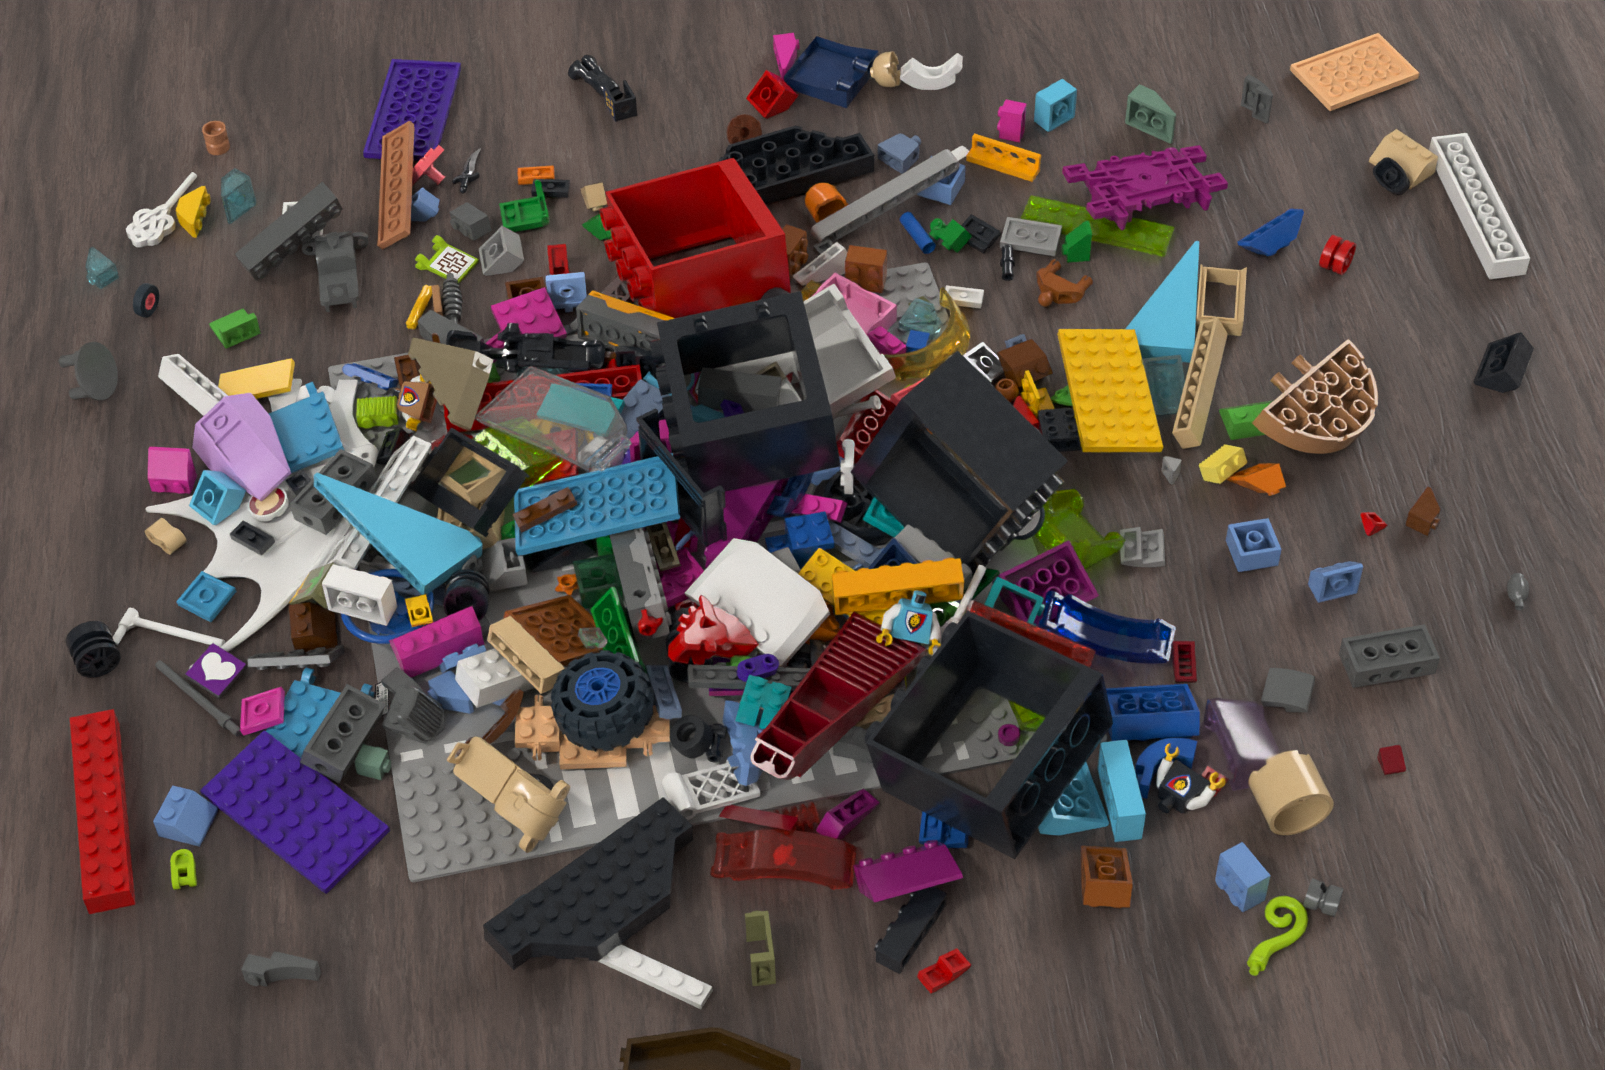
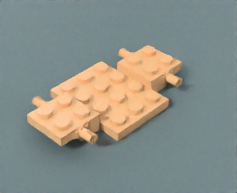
(539, 731)

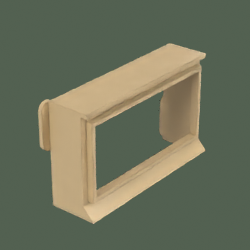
(1229, 277)
(479, 491)

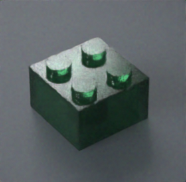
(595, 578)

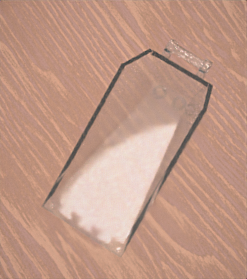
(559, 419)

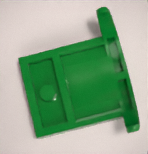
(525, 213)

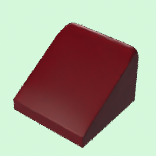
(1391, 759)

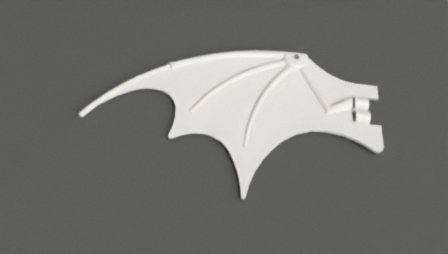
(296, 546)

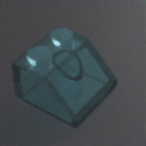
(236, 194)

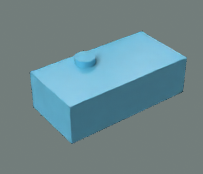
(1121, 790)

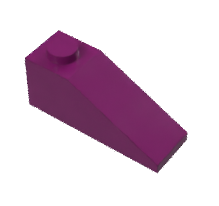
(847, 815)

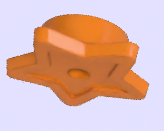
(566, 579)

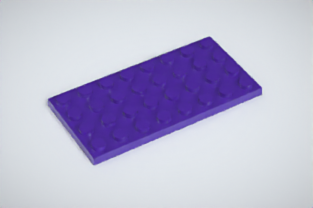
(418, 94)
(295, 811)

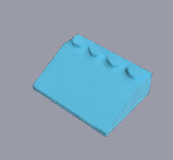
(1077, 808)

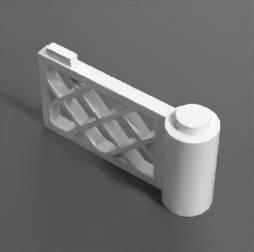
(683, 797)

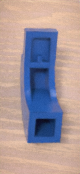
(1152, 756)

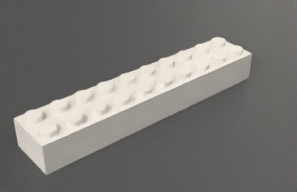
(1479, 207)

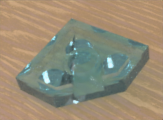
(921, 317)

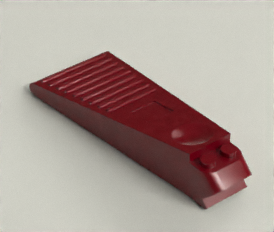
(834, 697)

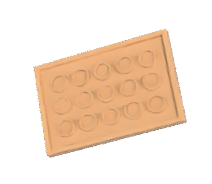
(1354, 71)

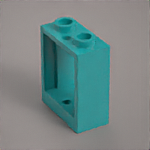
(1001, 583)

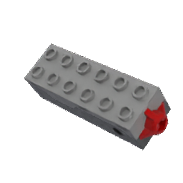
(641, 584)

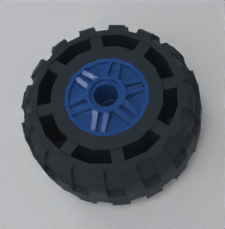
(602, 700)

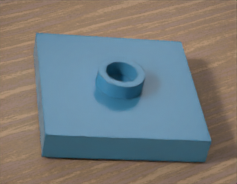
(206, 596)

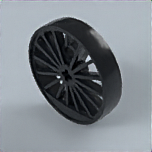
(856, 507)

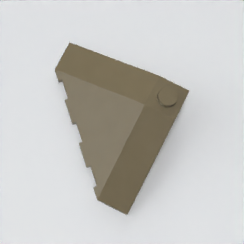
(456, 376)

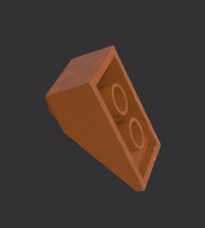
(1105, 877)

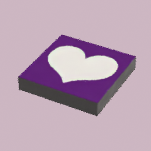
(216, 670)

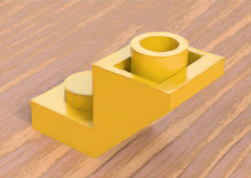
(418, 610)

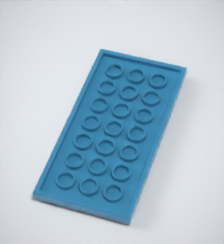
(607, 503)

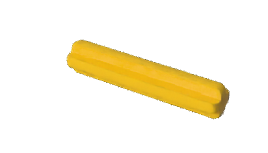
(419, 307)

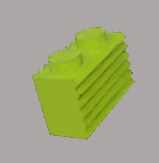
(377, 412)

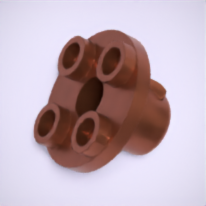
(743, 128)

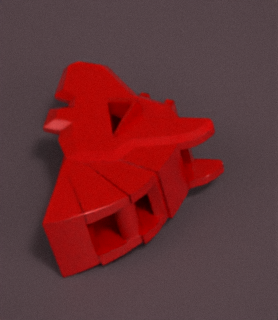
(708, 634)

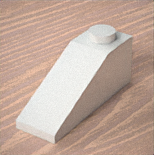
(823, 266)

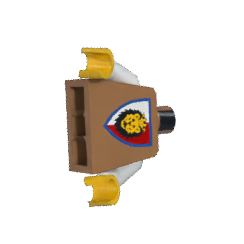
(416, 401)

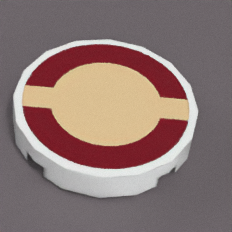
(273, 505)

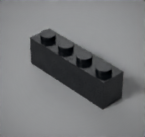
(910, 928)

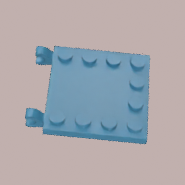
(307, 430)

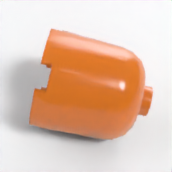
(823, 201)

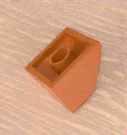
(1260, 478)

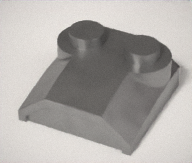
(985, 362)

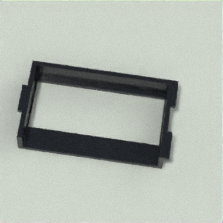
(438, 464)
(699, 510)

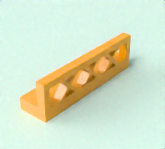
(1004, 161)

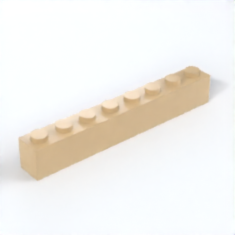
(1200, 383)

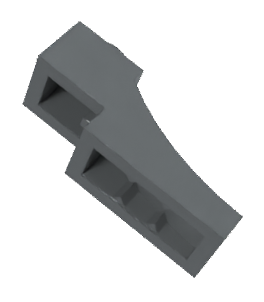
(281, 966)

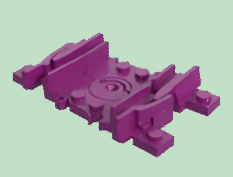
(1145, 180)

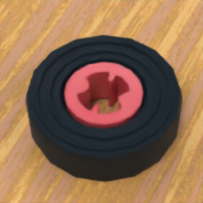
(146, 300)

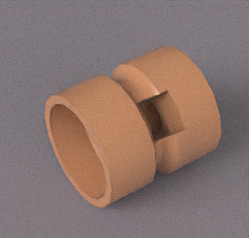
(216, 137)

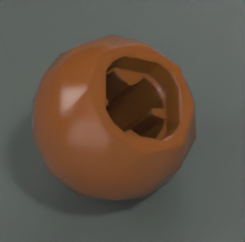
(1008, 389)

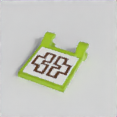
(447, 260)

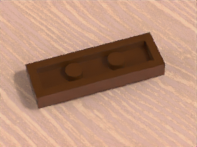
(544, 509)

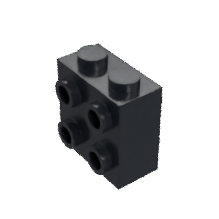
(1060, 428)

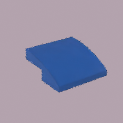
(937, 830)

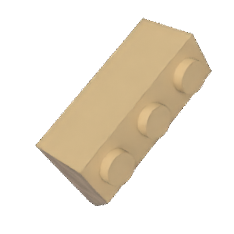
(1411, 156)

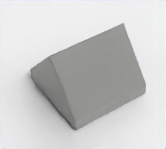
(1171, 468)

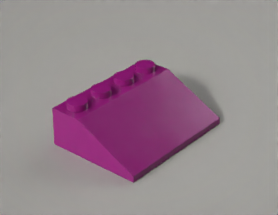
(1051, 571)
(906, 871)

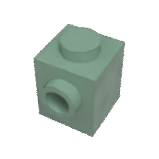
(372, 762)

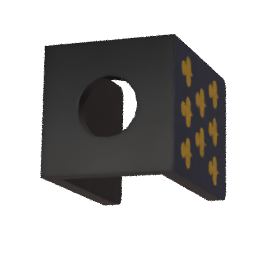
(616, 106)

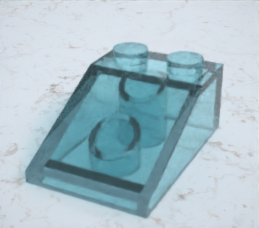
(1165, 382)

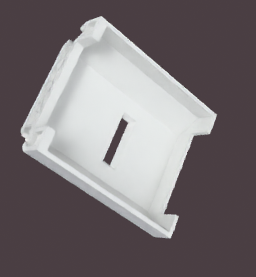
(844, 351)

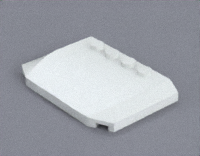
(764, 596)

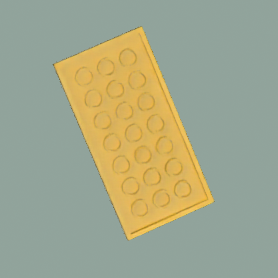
(1109, 390)

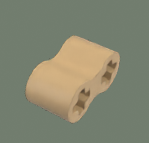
(165, 536)

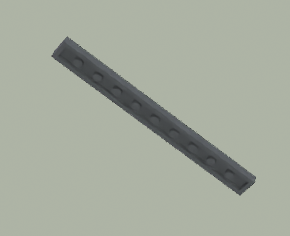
(726, 677)

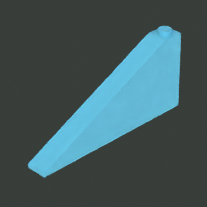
(1169, 317)
(413, 542)

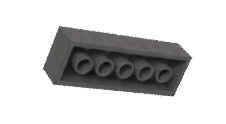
(289, 231)

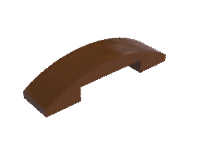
(511, 707)

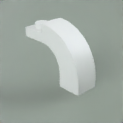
(931, 78)

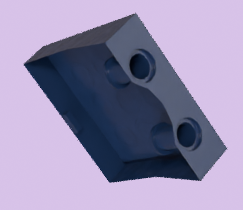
(831, 71)

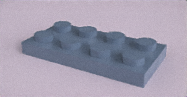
(638, 401)

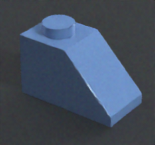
(423, 205)
(449, 693)

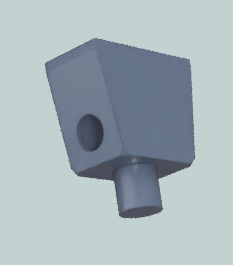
(899, 152)

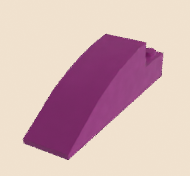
(746, 514)

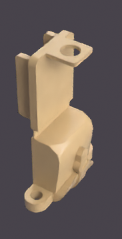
(511, 789)

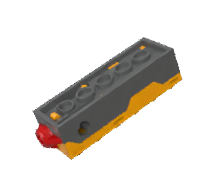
(617, 322)

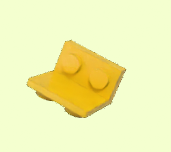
(1035, 398)

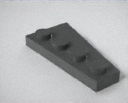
(296, 657)

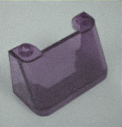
(1242, 736)

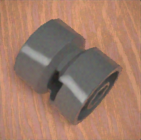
(1323, 897)

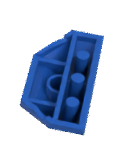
(1274, 234)

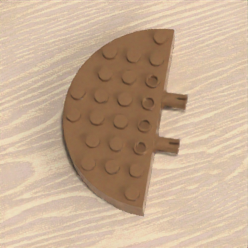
(1325, 406)

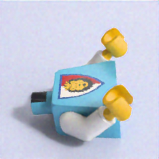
(911, 621)

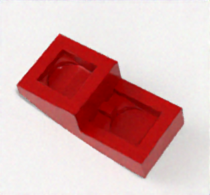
(944, 971)

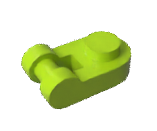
(182, 862)

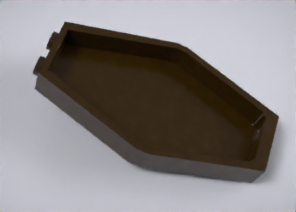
(702, 1050)

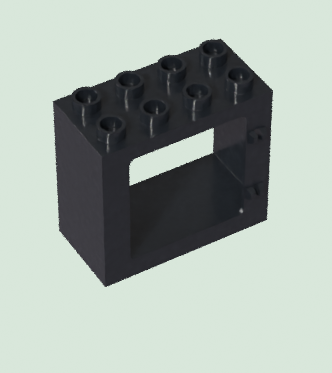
(758, 443)
(933, 491)
(992, 658)

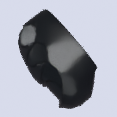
(1391, 176)

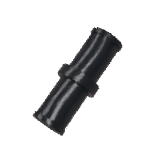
(1007, 262)

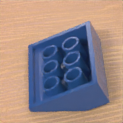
(1153, 712)

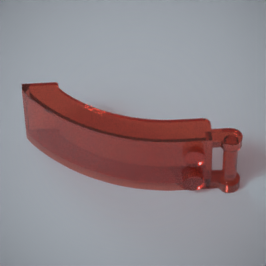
(785, 855)

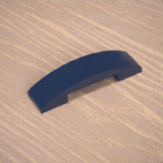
(791, 495)

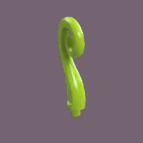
(1261, 953)

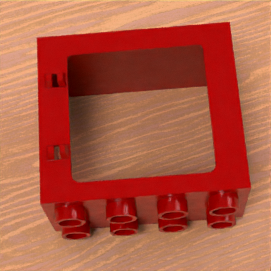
(689, 212)

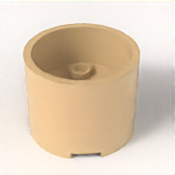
(1291, 793)

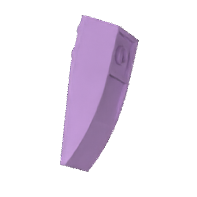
(242, 444)

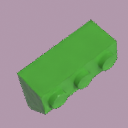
(1239, 419)

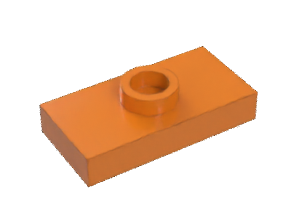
(527, 174)

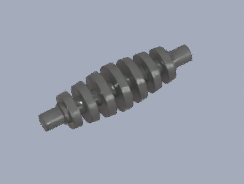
(452, 298)

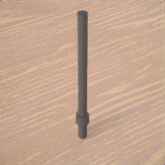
(224, 720)

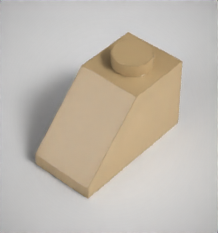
(594, 196)

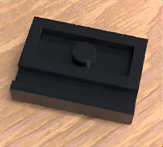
(982, 233)

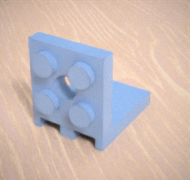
(558, 283)

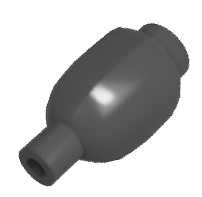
(1518, 590)

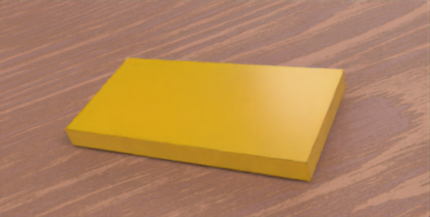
(259, 380)

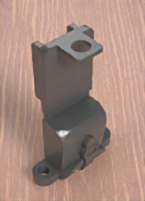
(337, 266)

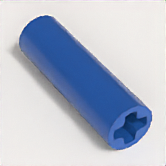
(917, 232)

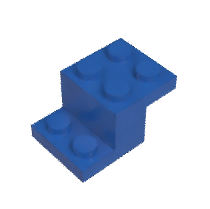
(803, 537)

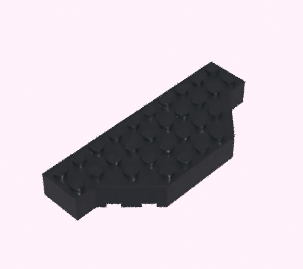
(796, 159)
(597, 896)

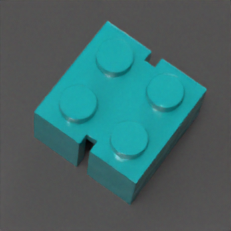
(764, 695)

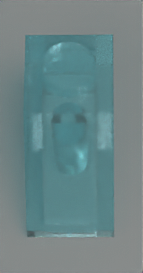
(100, 269)

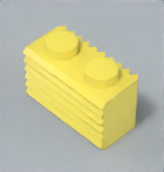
(1223, 464)

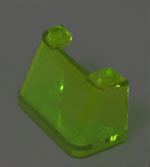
(1065, 523)

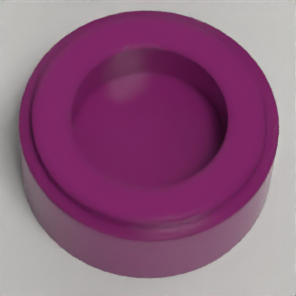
(1009, 735)

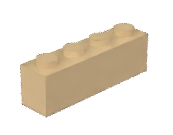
(524, 653)

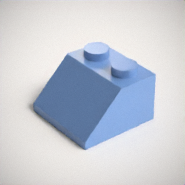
(1335, 580)
(184, 816)

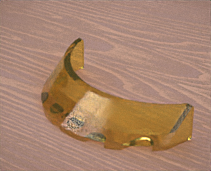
(927, 359)

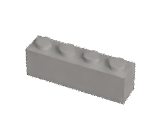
(924, 549)

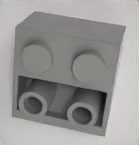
(503, 566)

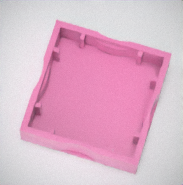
(866, 307)

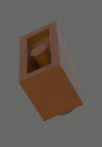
(1424, 513)

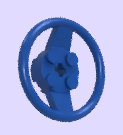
(399, 622)

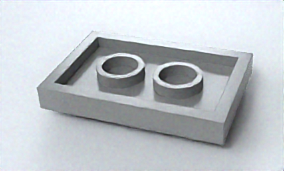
(1031, 236)

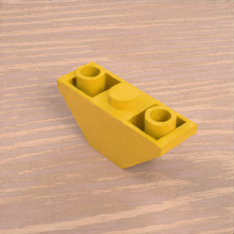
(192, 209)

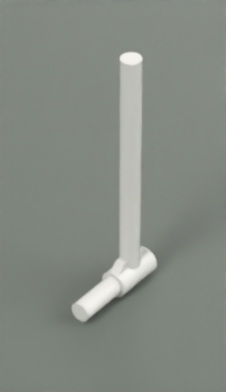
(132, 619)

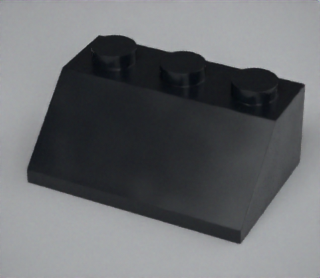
(1504, 363)

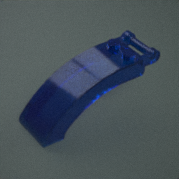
(1108, 633)

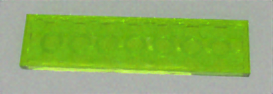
(1137, 236)

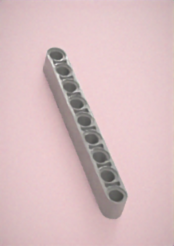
(885, 197)

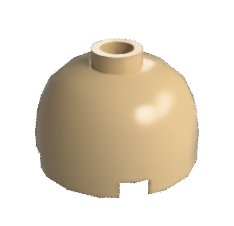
(885, 70)

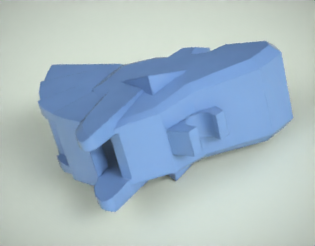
(743, 742)

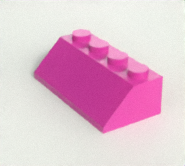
(429, 644)

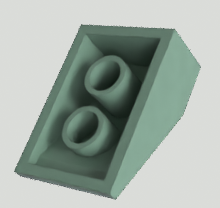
(1150, 114)

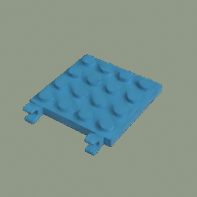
(304, 711)

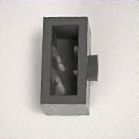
(470, 221)

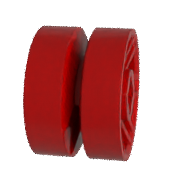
(1337, 255)

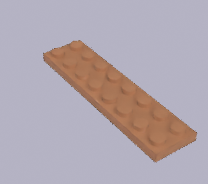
(396, 185)

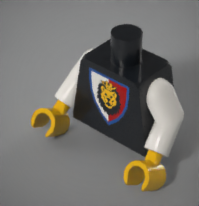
(1183, 787)

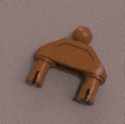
(1058, 289)

